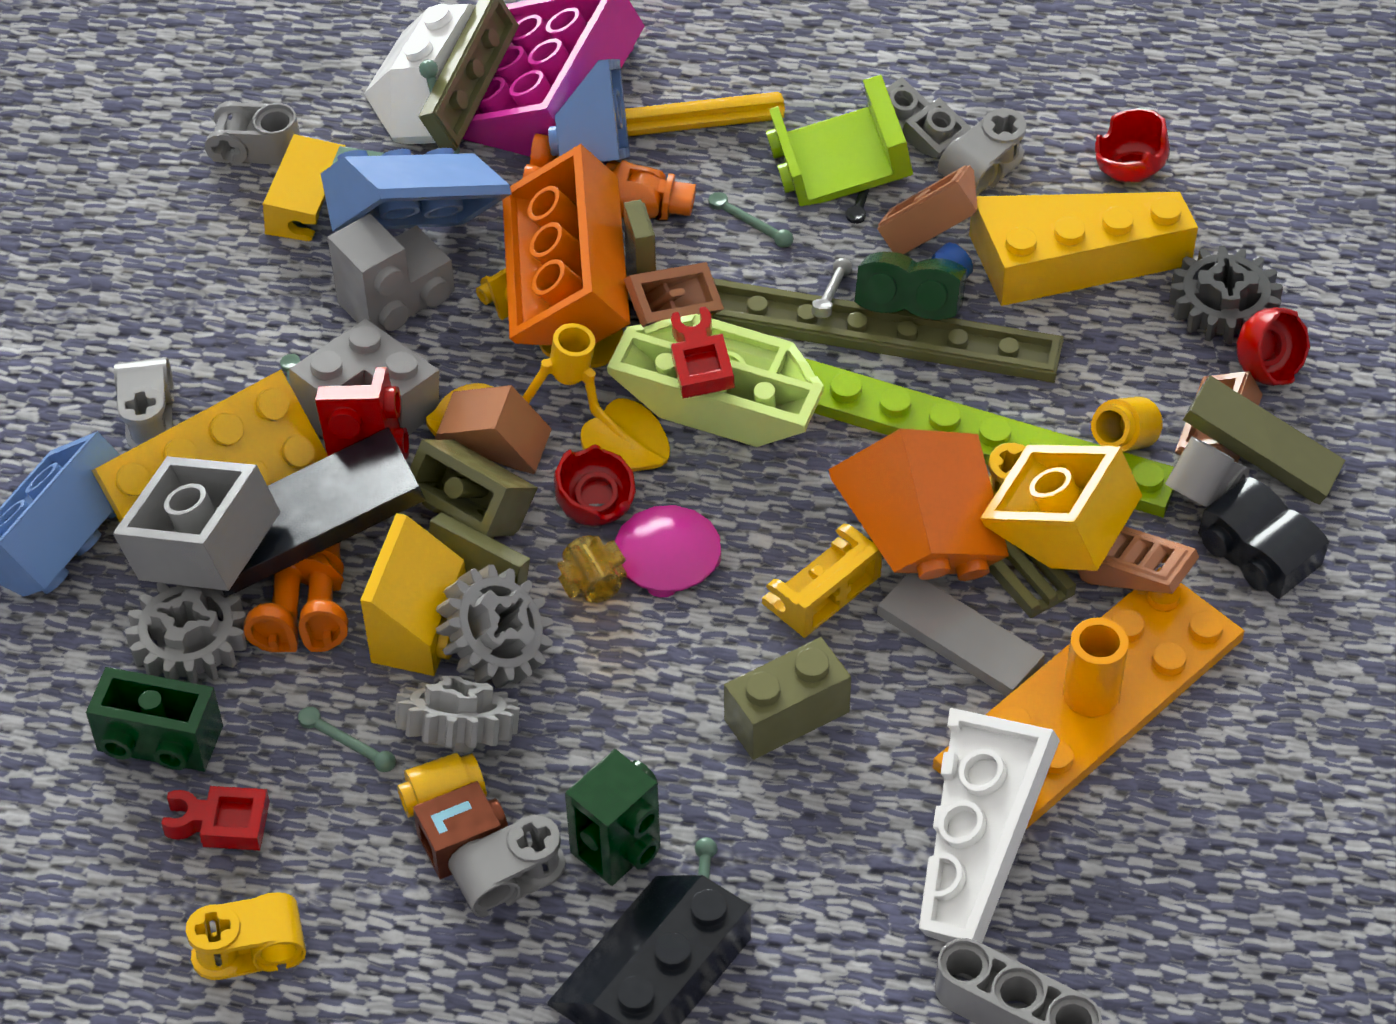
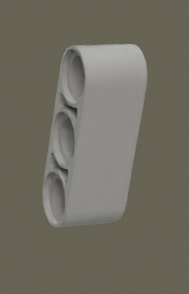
(1004, 980)

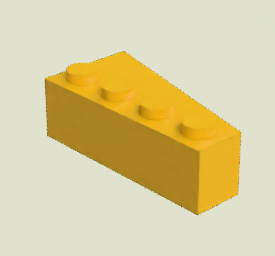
(1078, 240)

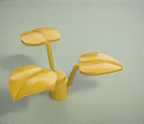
(621, 428)

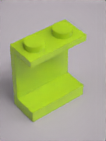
(843, 151)

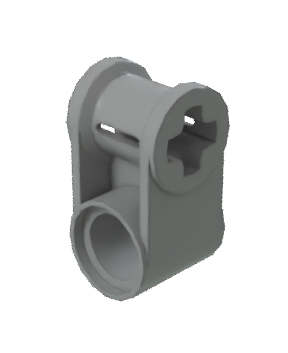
(255, 131)
(988, 147)
(144, 398)
(1205, 473)
(506, 866)

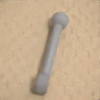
(823, 307)

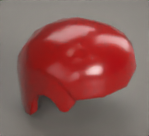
(1136, 137)
(1273, 346)
(594, 478)

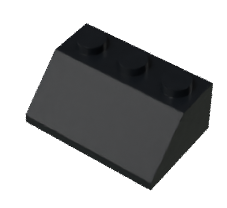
(658, 955)

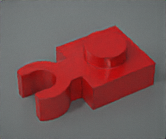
(699, 358)
(225, 820)

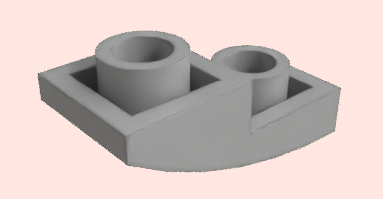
(925, 124)

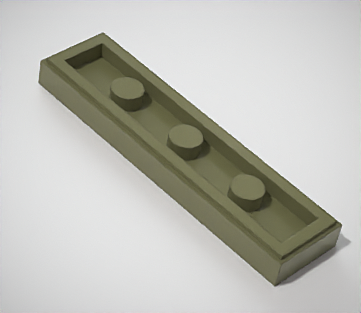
(468, 72)

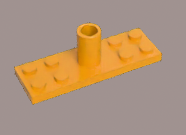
(1116, 680)

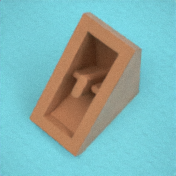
(671, 291)
(497, 426)

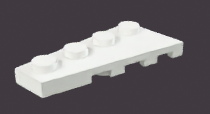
(985, 807)

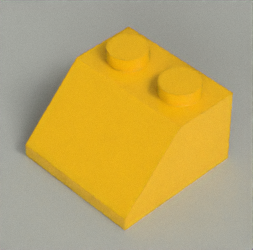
(1065, 504)
(404, 598)

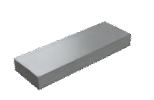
(960, 634)

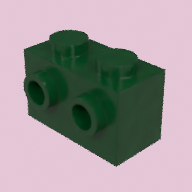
(154, 719)
(614, 817)

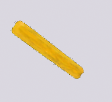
(702, 113)

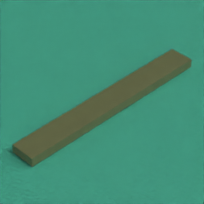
(894, 334)

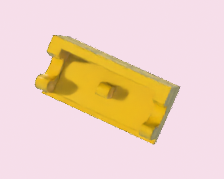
(298, 188)
(826, 582)

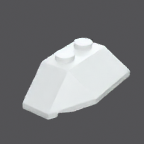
(398, 87)

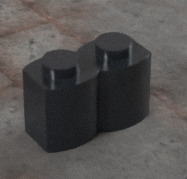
(1263, 537)

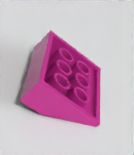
(546, 64)

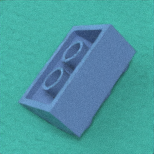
(410, 189)
(53, 516)

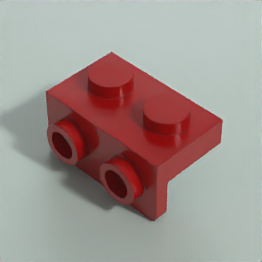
(360, 411)

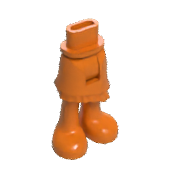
(634, 181)
(321, 621)

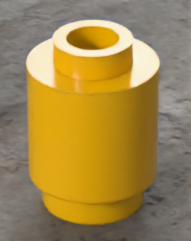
(1127, 423)
(438, 778)

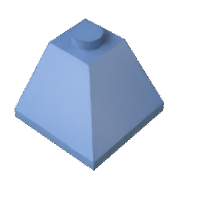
(594, 116)

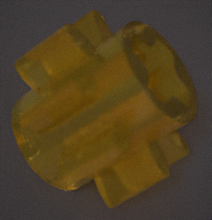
(592, 569)

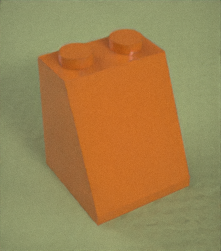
(924, 502)

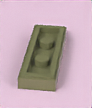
(1264, 440)

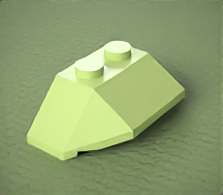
(772, 381)

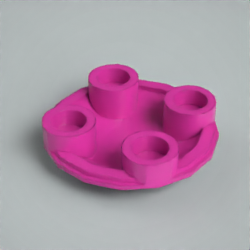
(668, 549)

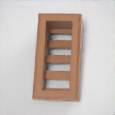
(1136, 547)

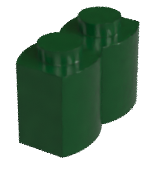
(897, 282)

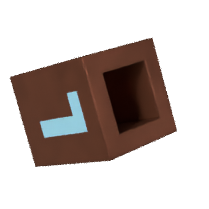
(455, 820)

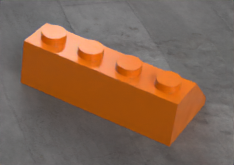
(565, 250)

